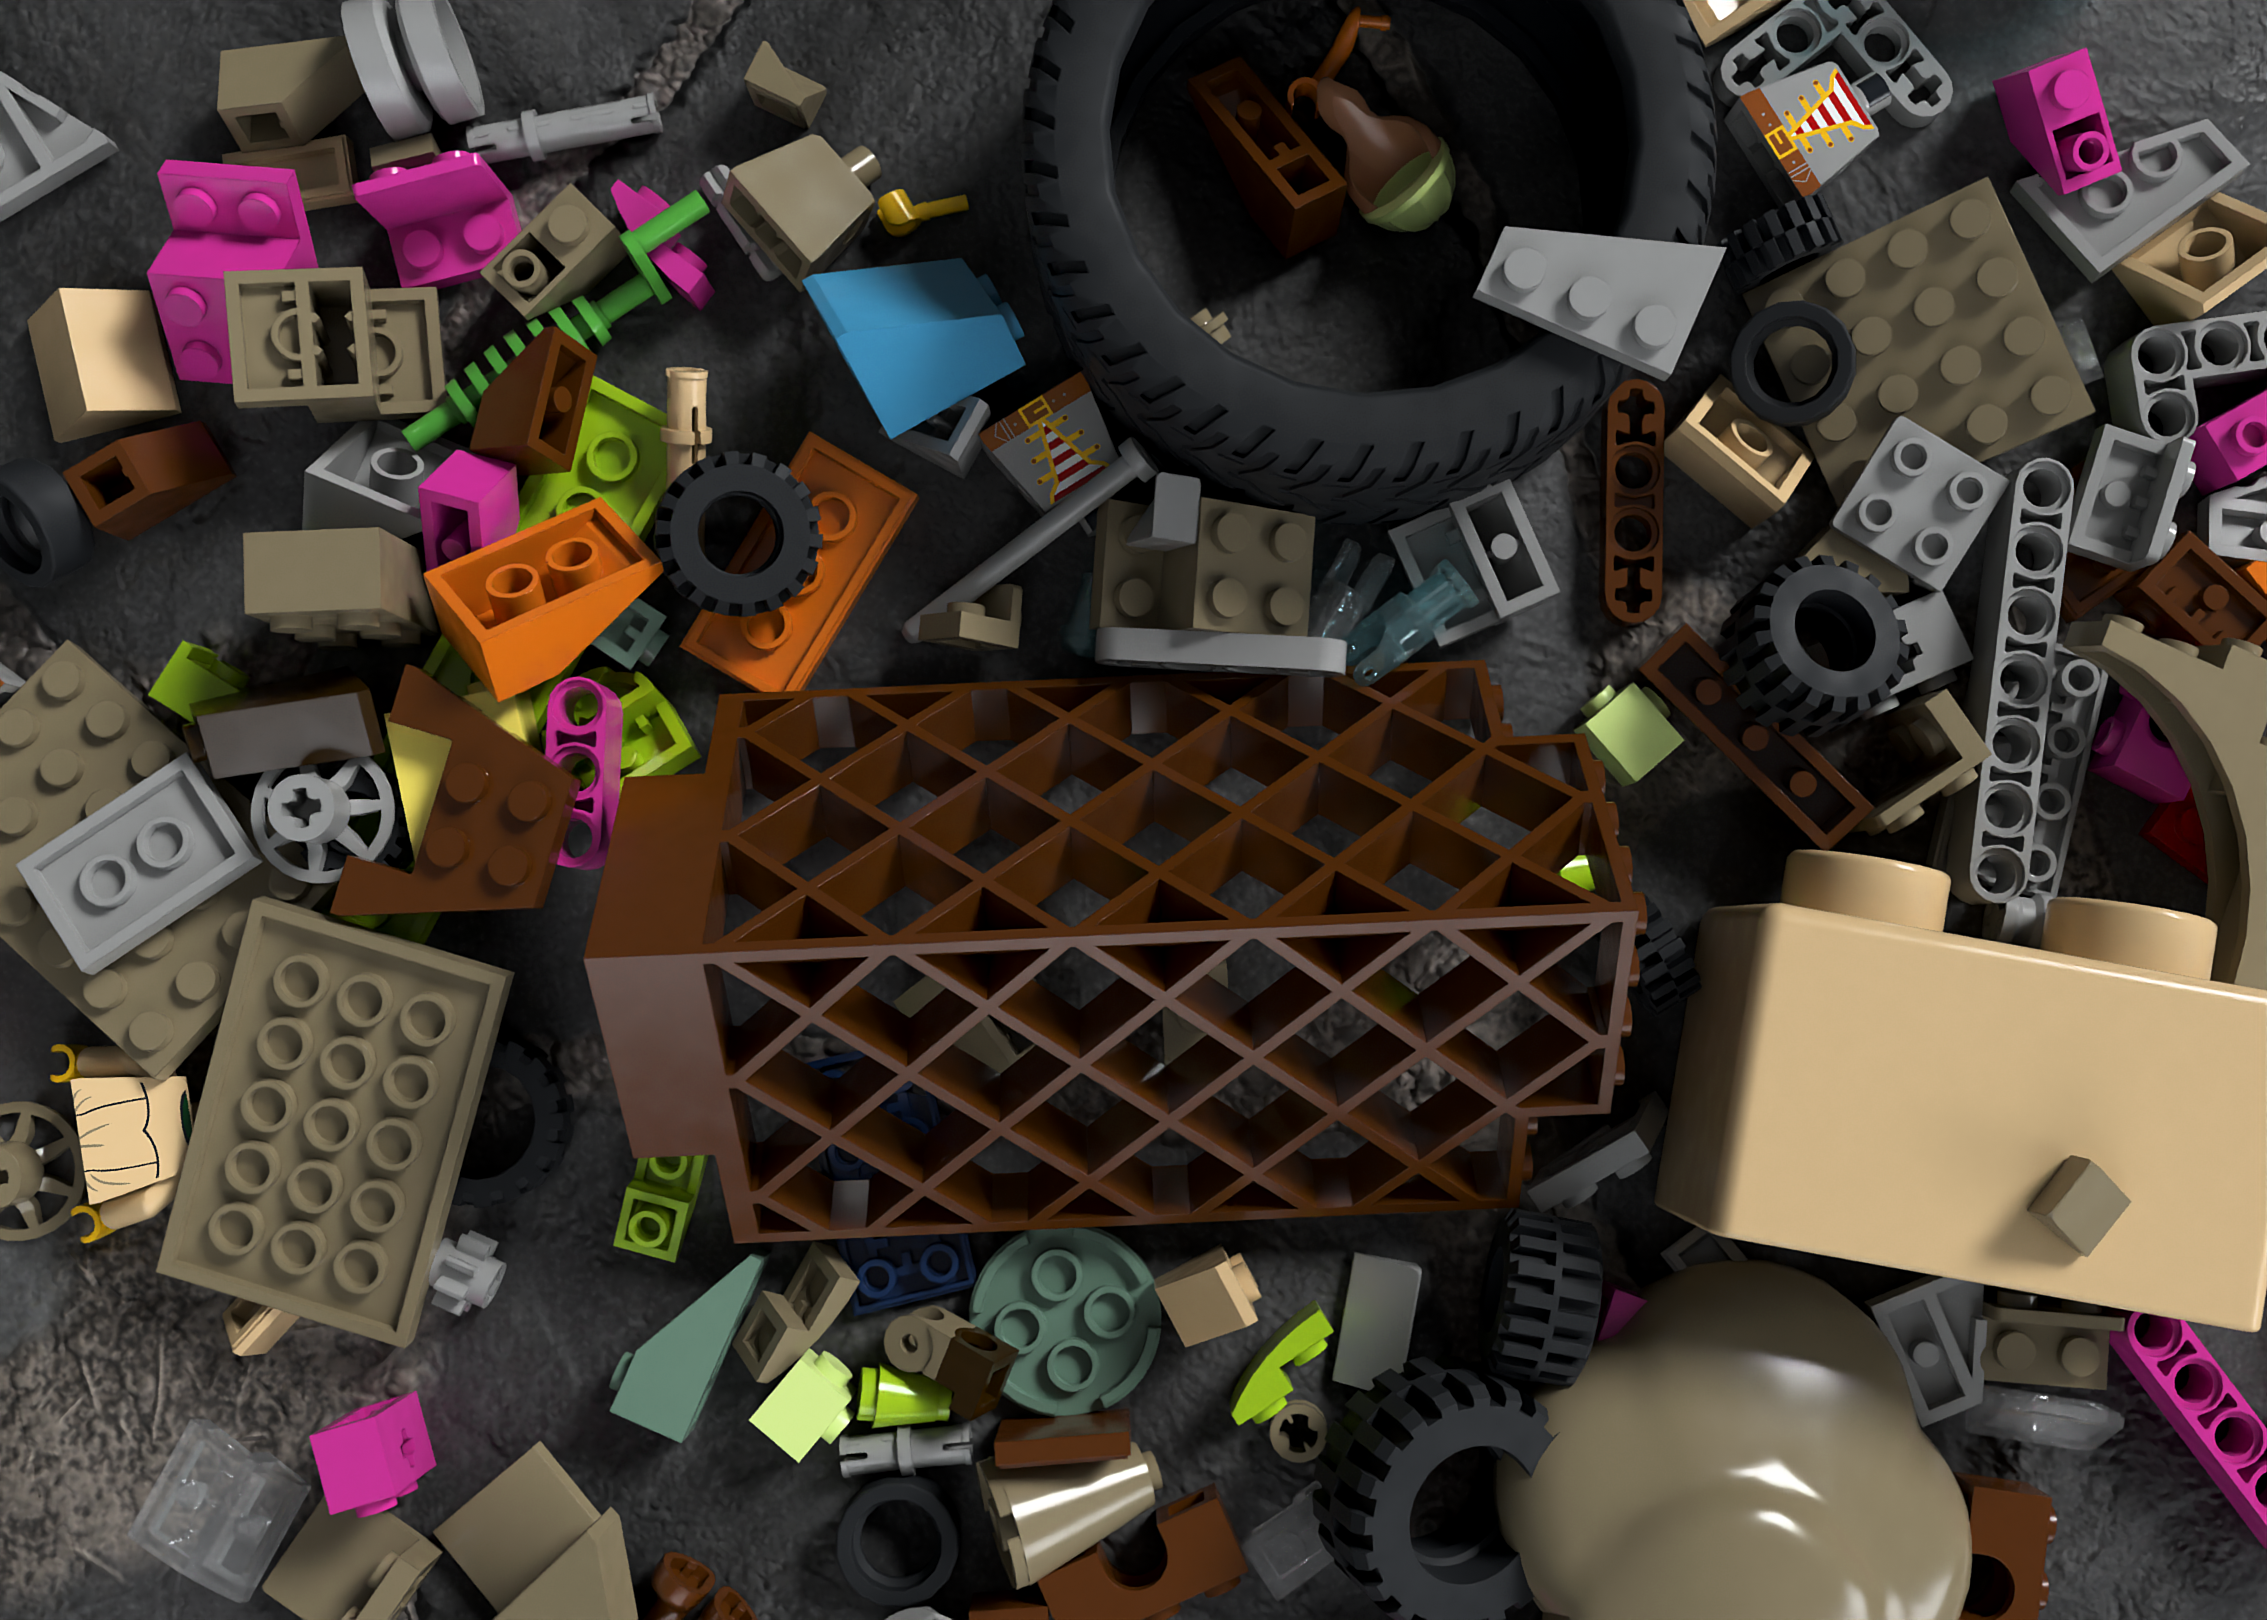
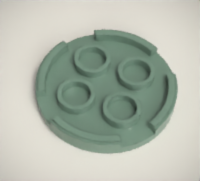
(1075, 1311)

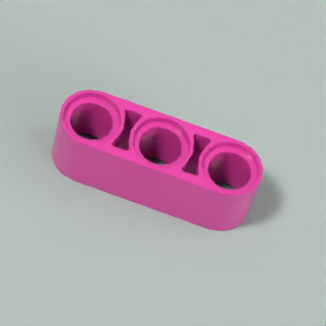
(603, 745)

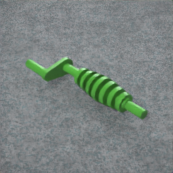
(593, 319)

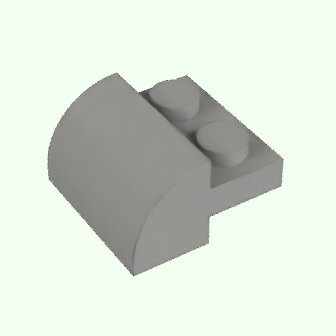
(1492, 551)

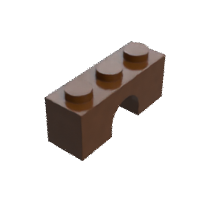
(2012, 1528)
(1198, 1558)

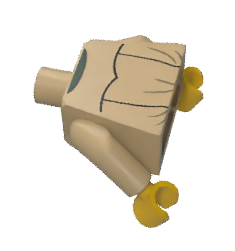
(129, 1135)

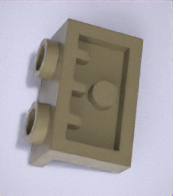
(2047, 1341)

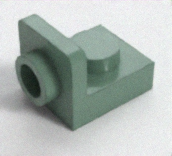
(633, 635)

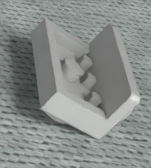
(2129, 498)

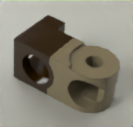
(954, 1355)

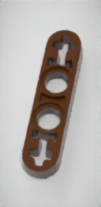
(1640, 504)

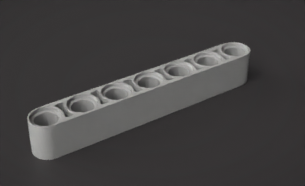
(2031, 659)

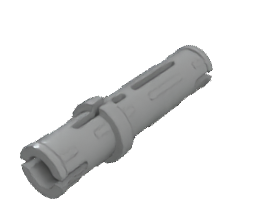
(565, 129)

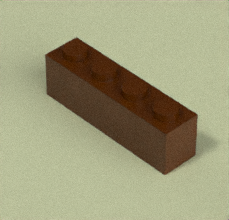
(1778, 764)

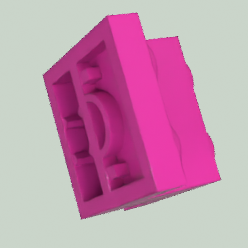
(221, 222)

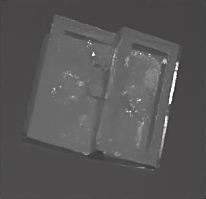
(219, 1511)

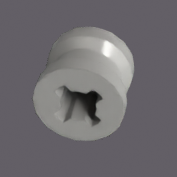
(2017, 921)

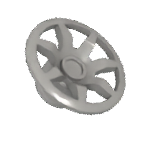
(316, 812)

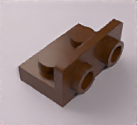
(2195, 598)

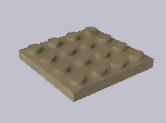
(1940, 335)

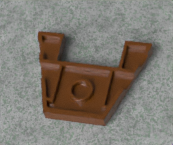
(490, 825)

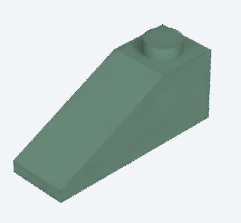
(677, 1367)

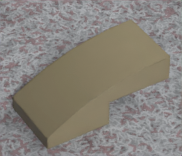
(789, 1324)

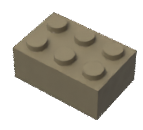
(339, 587)

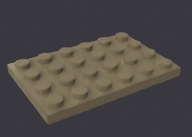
(65, 752)
(334, 1121)

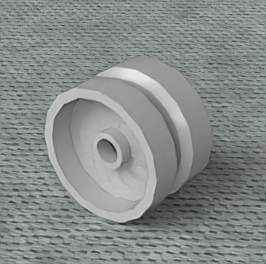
(412, 63)

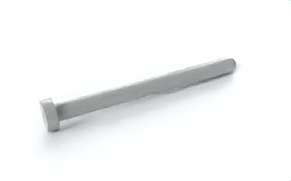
(1133, 463)

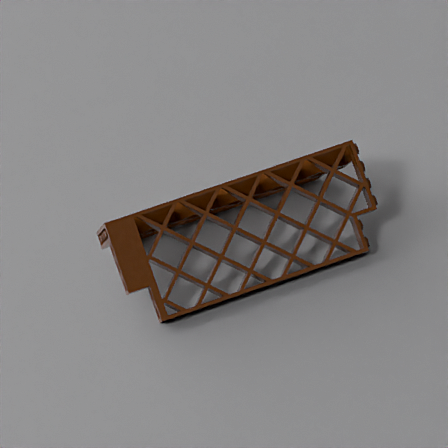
(683, 851)

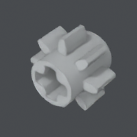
(466, 1273)

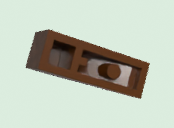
(1270, 159)

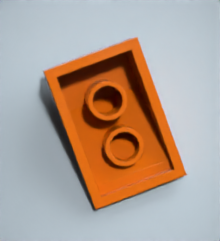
(540, 595)

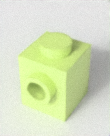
(1628, 731)
(807, 1404)

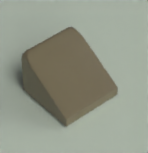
(2080, 1204)

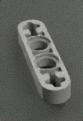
(1221, 652)

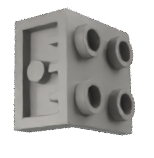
(1918, 504)

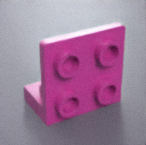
(441, 217)

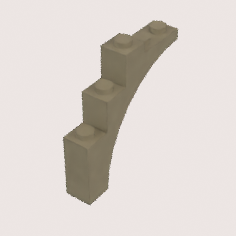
(2214, 716)

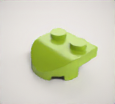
(652, 731)

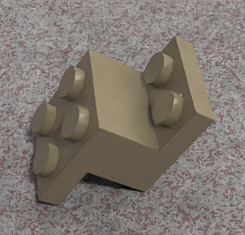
(334, 344)
(1239, 577)

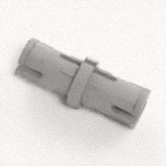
(906, 1449)

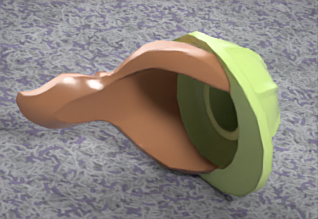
(1393, 163)

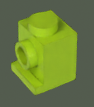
(195, 676)

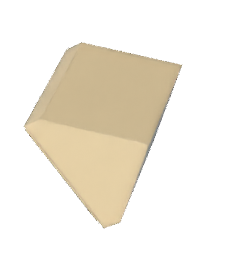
(254, 1326)

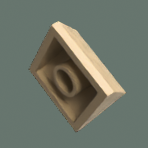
(2197, 261)
(102, 361)
(1737, 455)

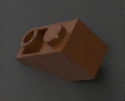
(148, 477)

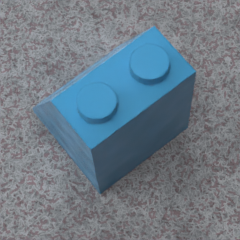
(917, 335)

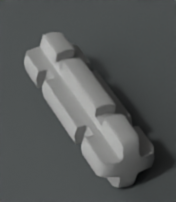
(713, 185)

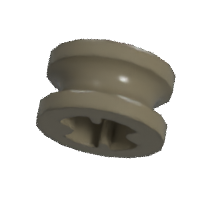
(1316, 1422)

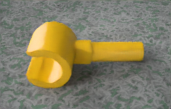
(902, 217)

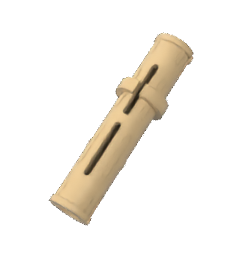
(686, 425)

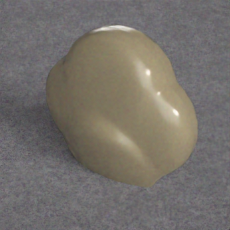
(1738, 1465)

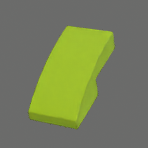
(660, 1205)
(1264, 1381)

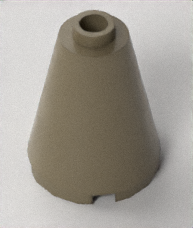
(1062, 1509)

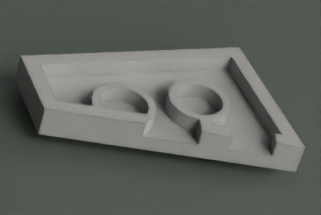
(2120, 214)
(1603, 291)

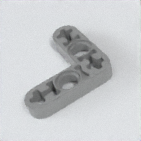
(1831, 27)

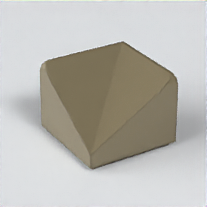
(782, 89)

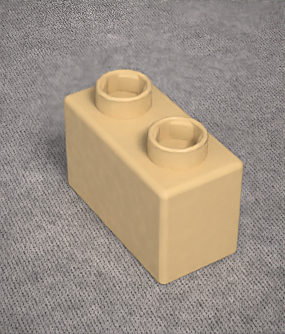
(1920, 1087)

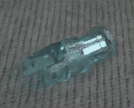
(1407, 623)

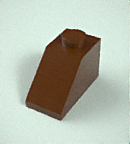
(537, 406)

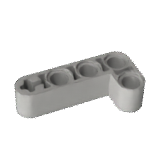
(2181, 369)

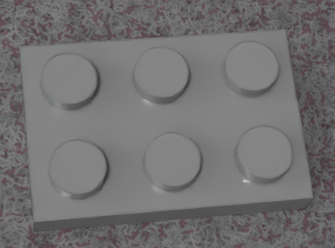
(138, 864)

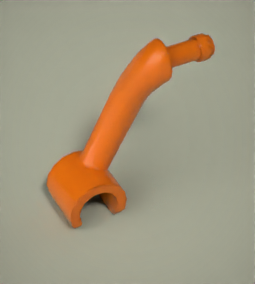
(1336, 56)

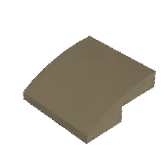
(517, 1525)

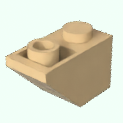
(1209, 1296)

